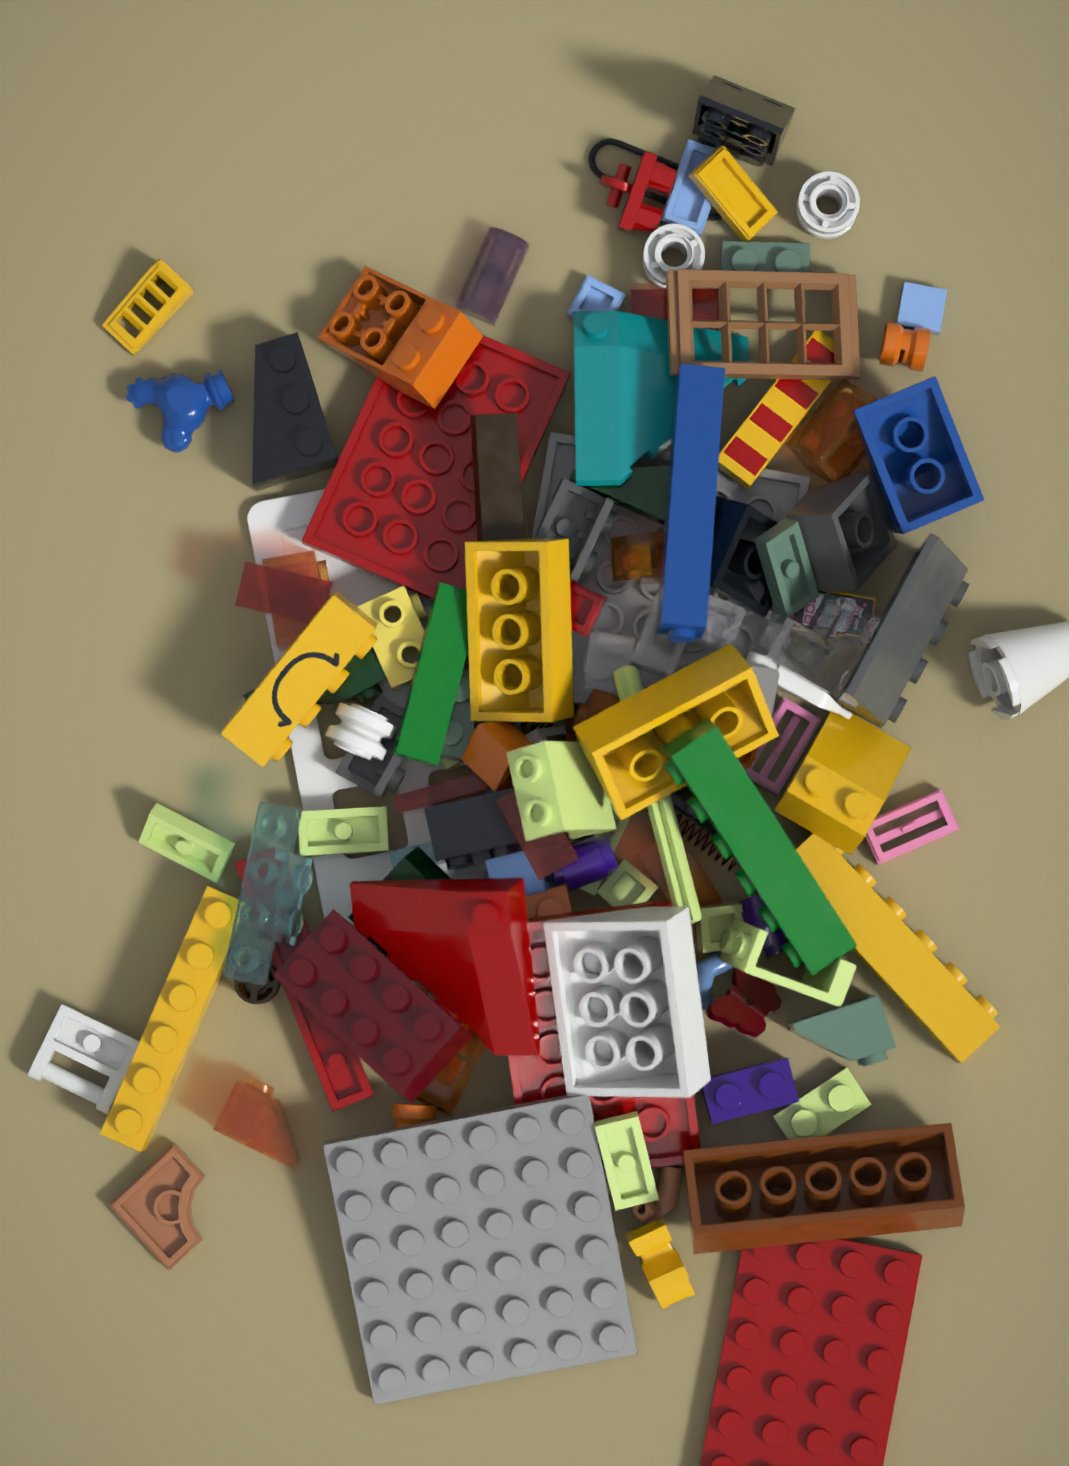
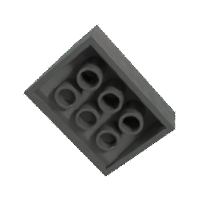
(906, 628)

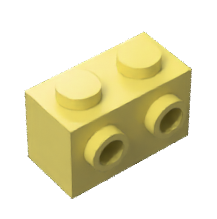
(397, 633)

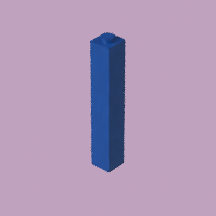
(690, 503)

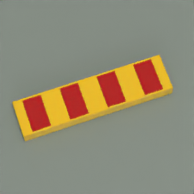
(775, 418)

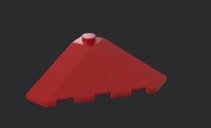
(462, 945)

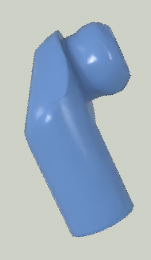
(706, 970)

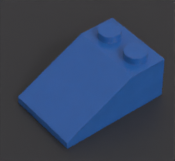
(916, 456)

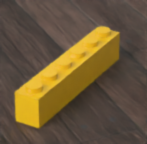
(899, 956)
(173, 1023)

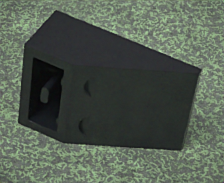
(741, 121)

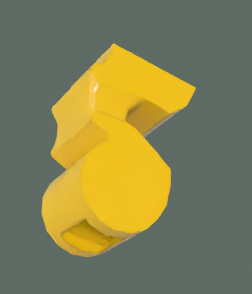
(660, 1262)

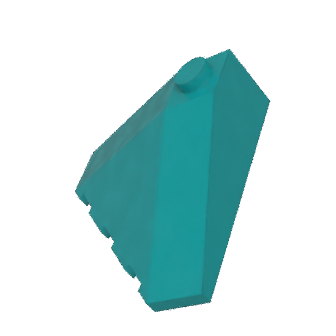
(627, 390)

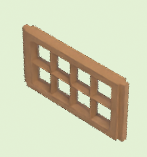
(844, 324)

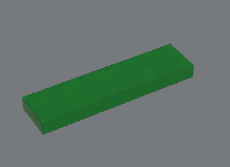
(435, 678)

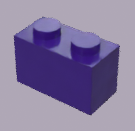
(749, 1090)

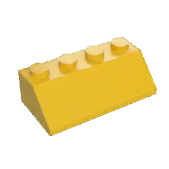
(519, 630)
(629, 736)

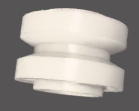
(834, 186)
(667, 237)
(361, 731)

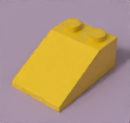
(843, 780)

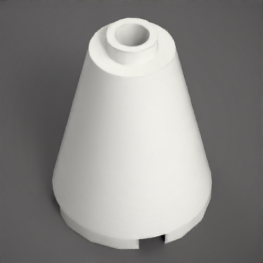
(1020, 666)

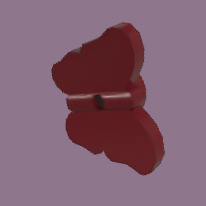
(734, 1010)

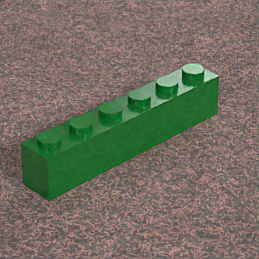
(758, 846)

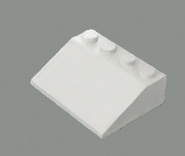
(628, 1003)

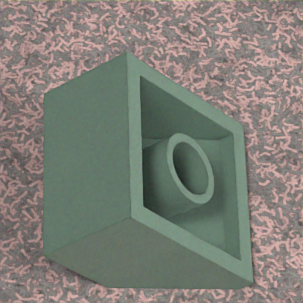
(850, 1031)

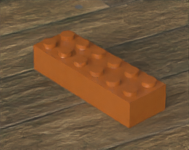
(823, 1188)

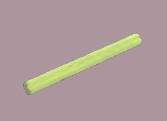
(664, 822)

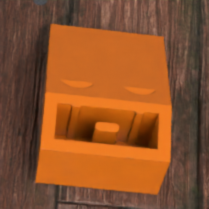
(401, 336)

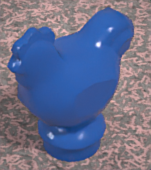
(181, 403)

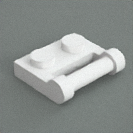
(90, 1044)

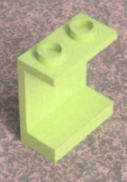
(558, 791)
(742, 947)

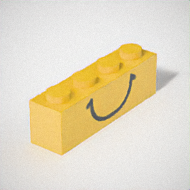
(300, 678)

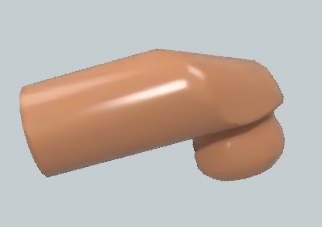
(668, 1194)

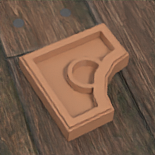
(160, 1206)

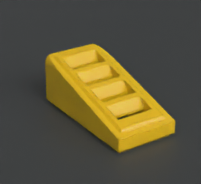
(170, 306)

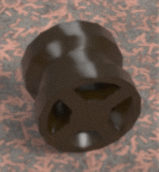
(249, 991)

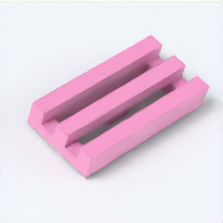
(799, 713)
(944, 811)

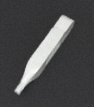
(800, 687)

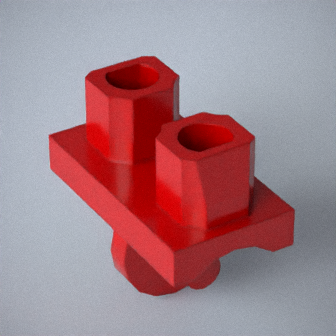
(650, 175)

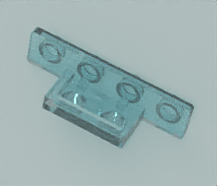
(269, 894)

